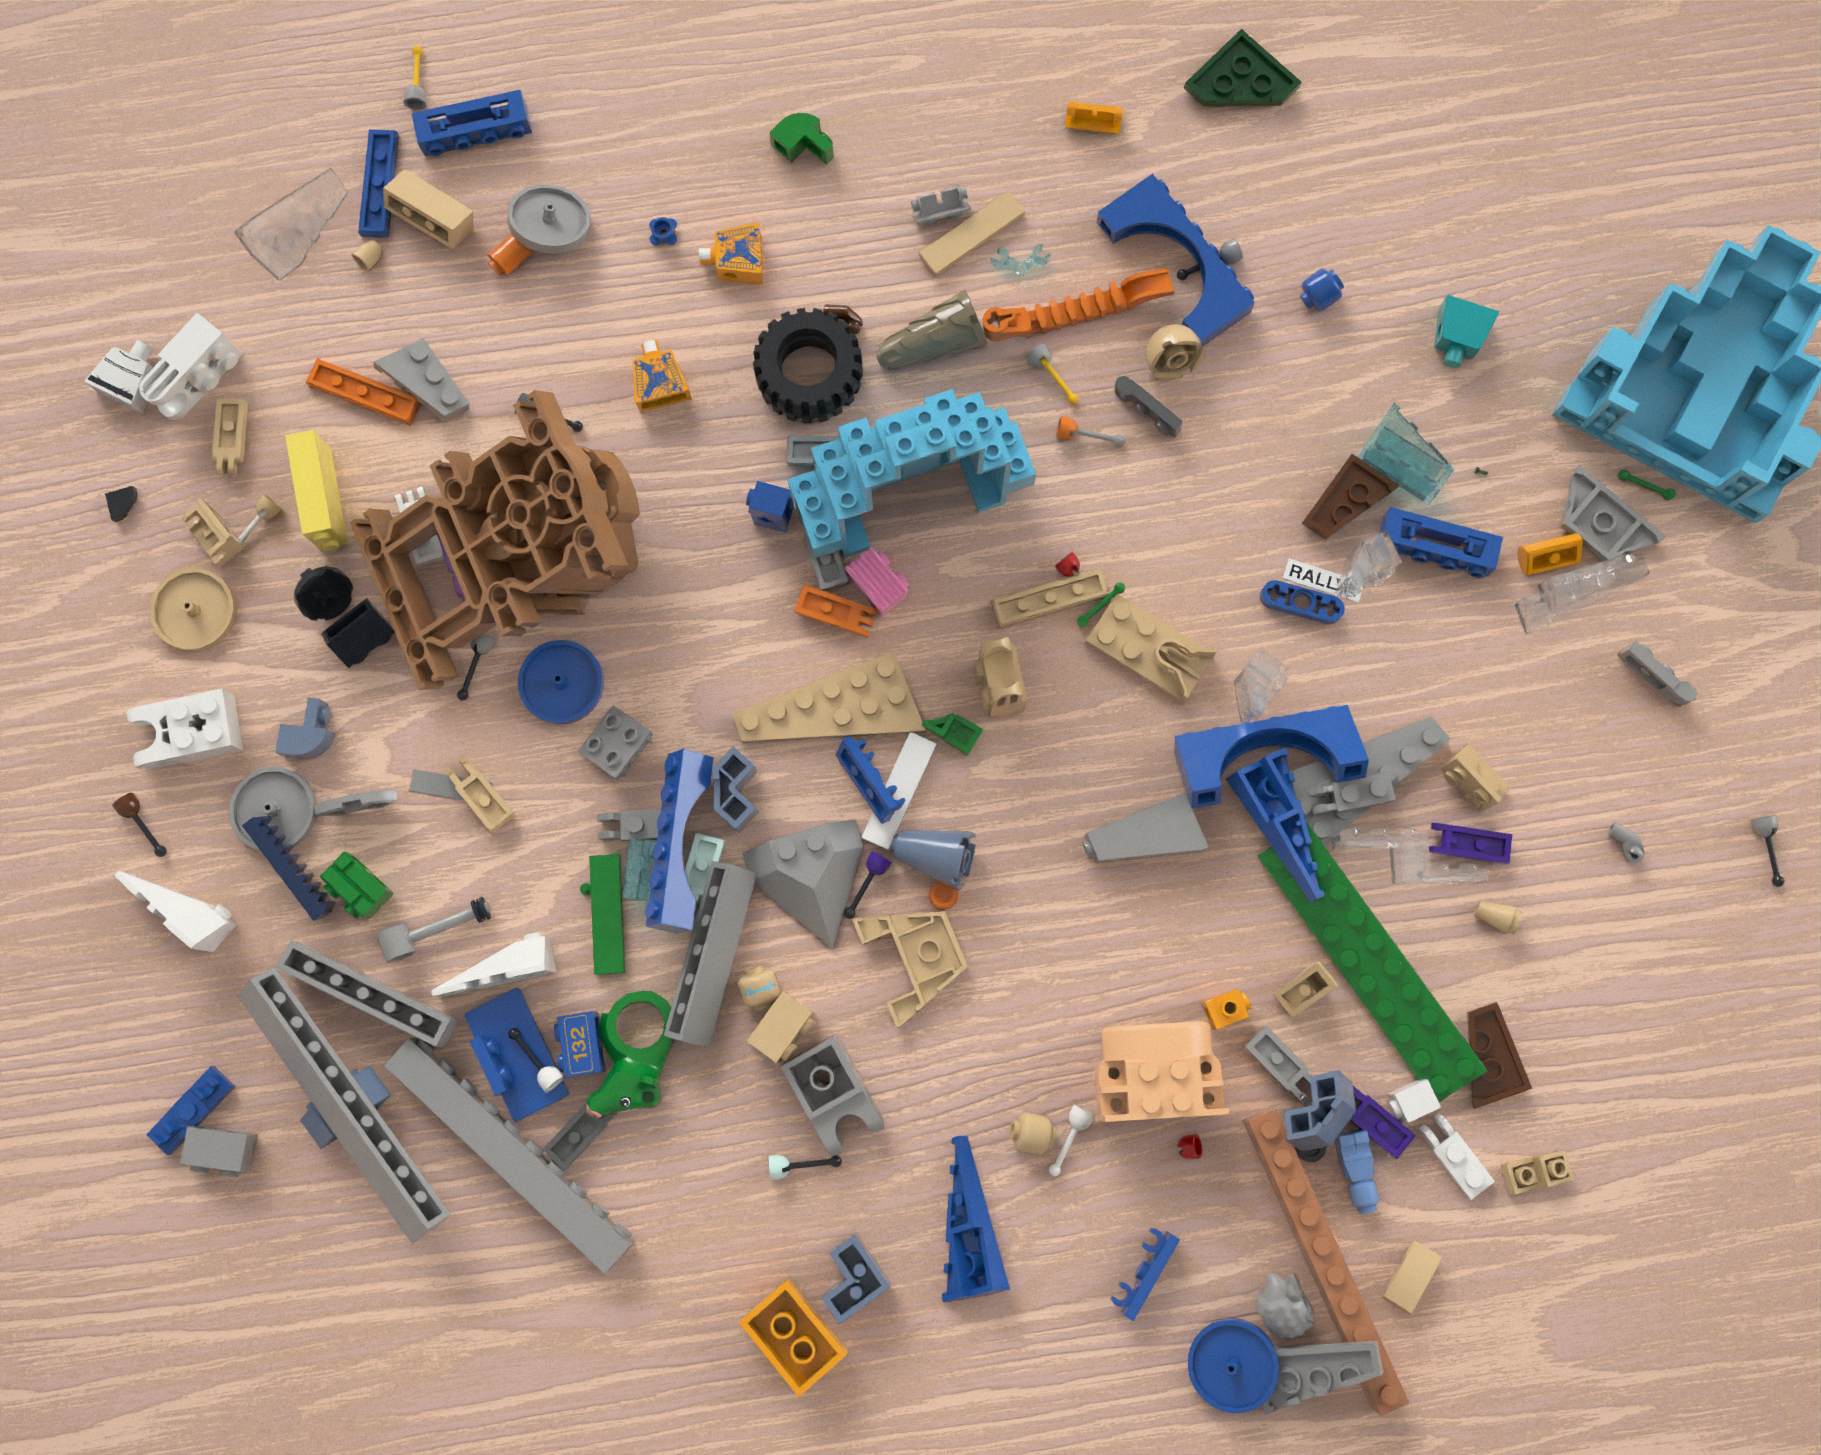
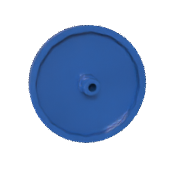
(560, 682)
(1233, 1365)

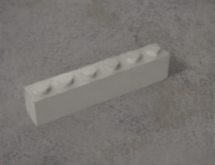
(710, 954)
(367, 993)

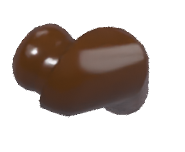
(846, 314)

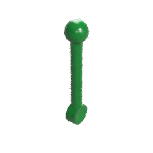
(1667, 494)
(1083, 620)

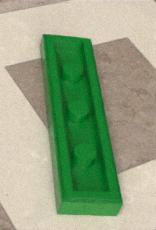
(607, 914)

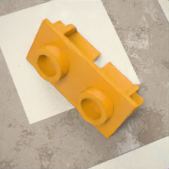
(1093, 117)

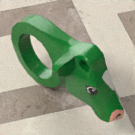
(636, 1072)

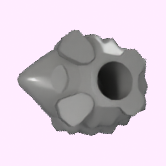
(1284, 1306)

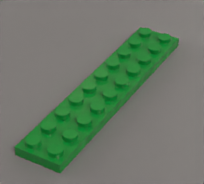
(1380, 973)

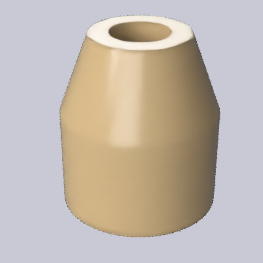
(367, 255)

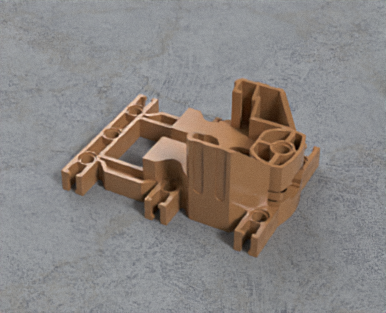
(512, 526)

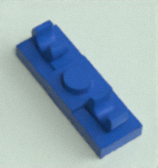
(868, 779)
(190, 1110)
(1147, 1274)

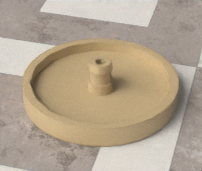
(193, 609)

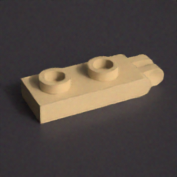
(229, 434)

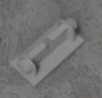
(953, 205)

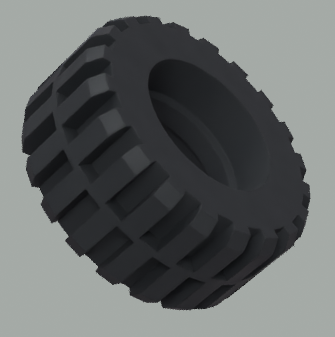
(801, 331)

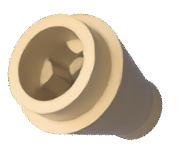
(1500, 916)

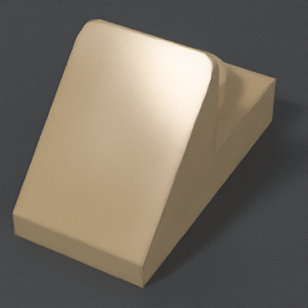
(1305, 989)

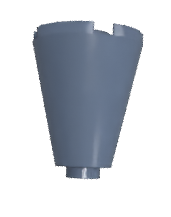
(936, 853)

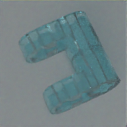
(638, 869)

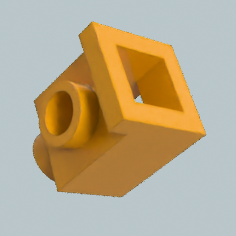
(1216, 1013)

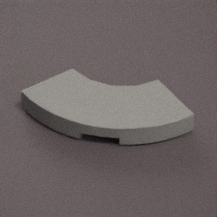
(355, 802)

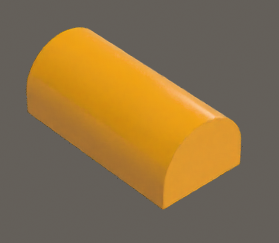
(1550, 554)

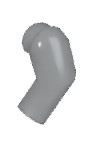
(1630, 842)

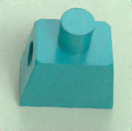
(1462, 329)

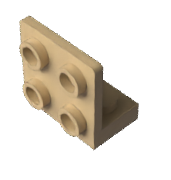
(1475, 778)

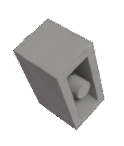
(218, 1149)

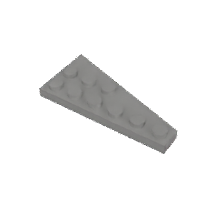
(1394, 752)

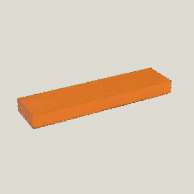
(363, 392)

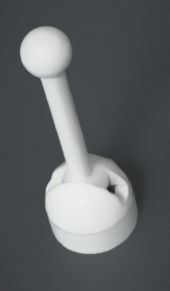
(1080, 1120)

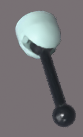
(780, 1166)

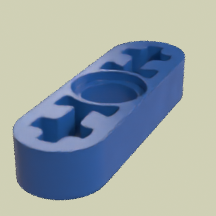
(1319, 616)

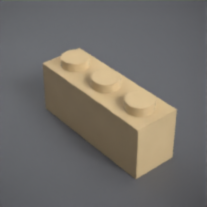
(428, 209)

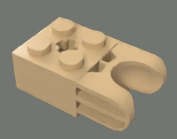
(1001, 678)

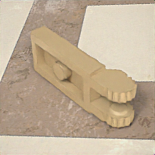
(481, 797)

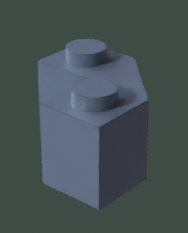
(729, 777)
(371, 1087)
(1323, 1121)

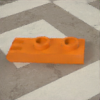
(834, 610)

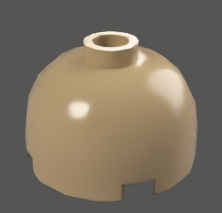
(1173, 351)

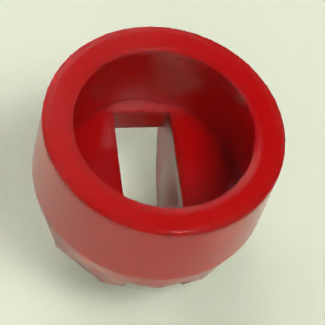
(1067, 563)
(1191, 1146)

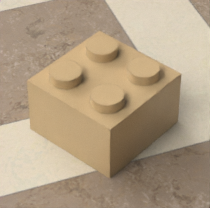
(781, 1028)

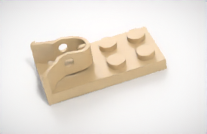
(1150, 648)

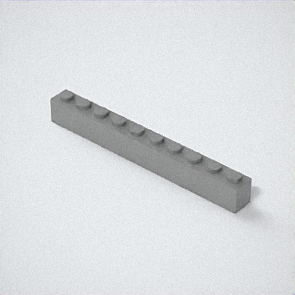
(343, 1105)
(509, 1154)

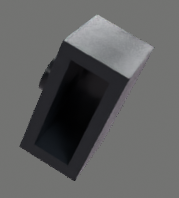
(358, 633)

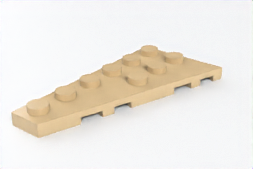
(849, 703)

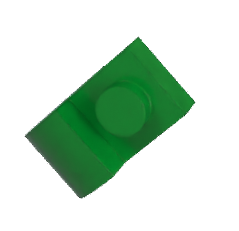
(800, 132)

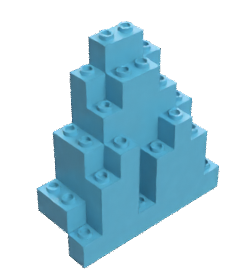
(1714, 377)
(901, 448)

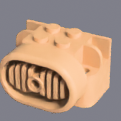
(1158, 1073)

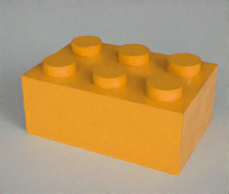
(793, 1336)

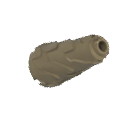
(944, 330)

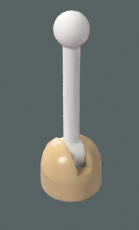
(266, 509)

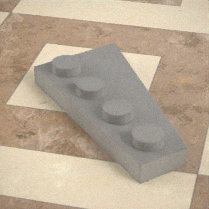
(1322, 1368)

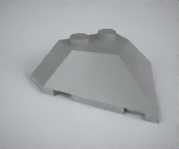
(810, 874)

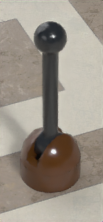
(128, 807)

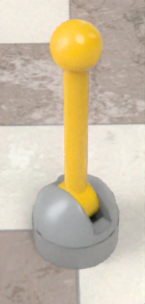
(414, 95)
(1040, 358)

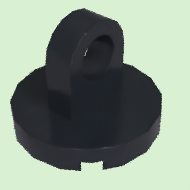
(323, 593)

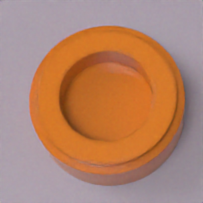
(942, 896)

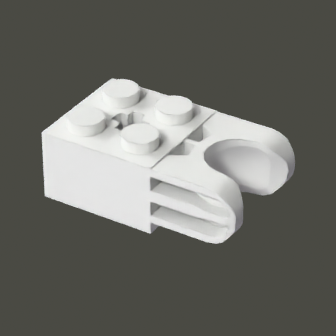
(188, 368)
(180, 728)

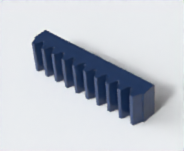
(287, 868)

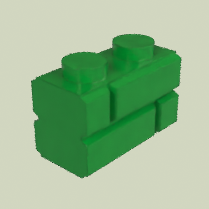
(355, 885)

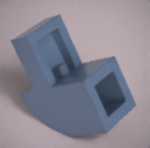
(307, 740)

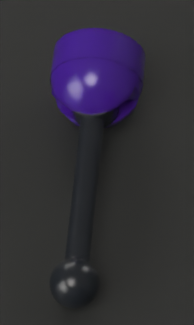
(876, 865)

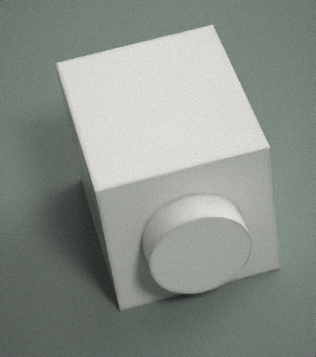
(1413, 1101)

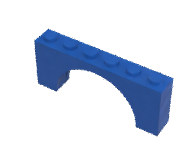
(1151, 210)
(1322, 733)

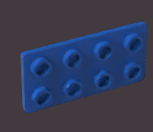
(504, 1061)

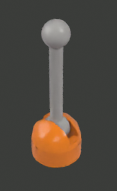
(1068, 429)

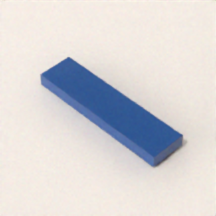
(378, 172)

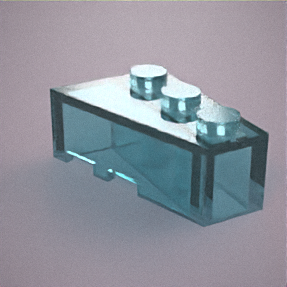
(1406, 457)

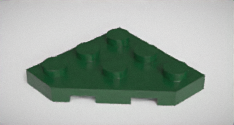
(1242, 76)

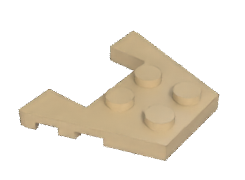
(927, 951)

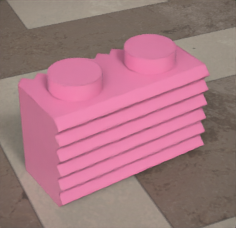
(877, 581)

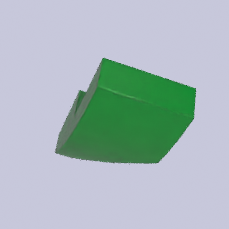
(955, 731)

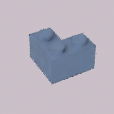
(862, 1279)

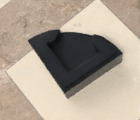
(121, 502)

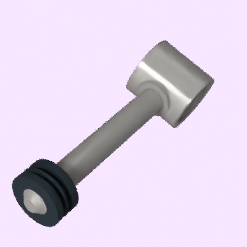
(399, 942)

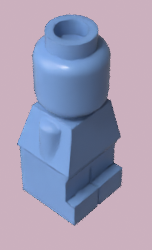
(1357, 1165)

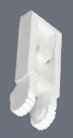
(1457, 1159)

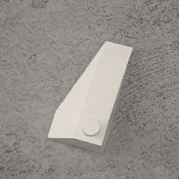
(190, 919)
(514, 963)

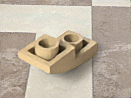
(1537, 1172)
(1412, 1277)

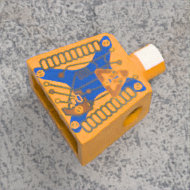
(736, 254)
(658, 379)

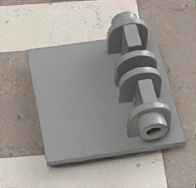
(615, 742)

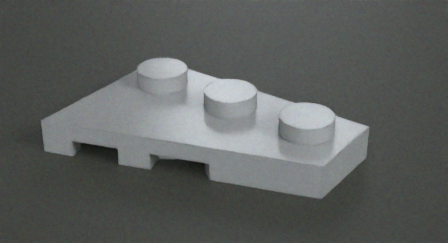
(424, 377)

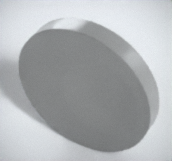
(548, 219)
(274, 794)

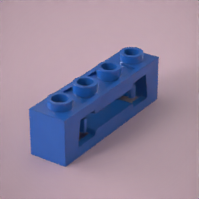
(472, 123)
(1477, 558)

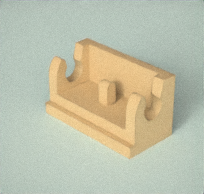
(212, 532)

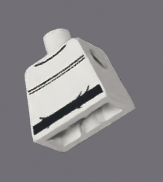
(120, 375)

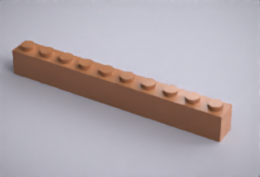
(1321, 1252)

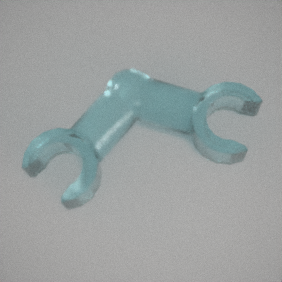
(1020, 268)

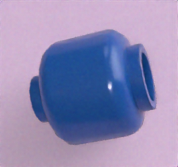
(1321, 289)

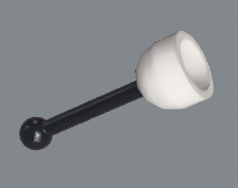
(548, 1076)

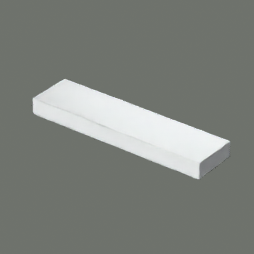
(906, 777)

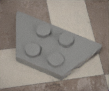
(1605, 520)

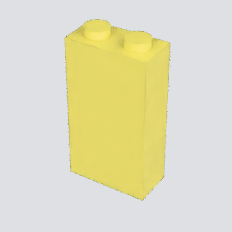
(316, 490)

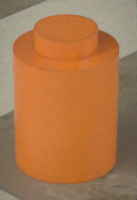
(508, 256)

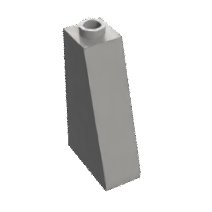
(1152, 832)

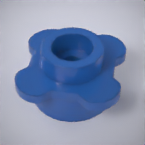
(660, 224)

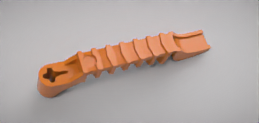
(1132, 293)

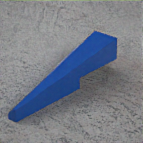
(1271, 801)
(974, 1255)

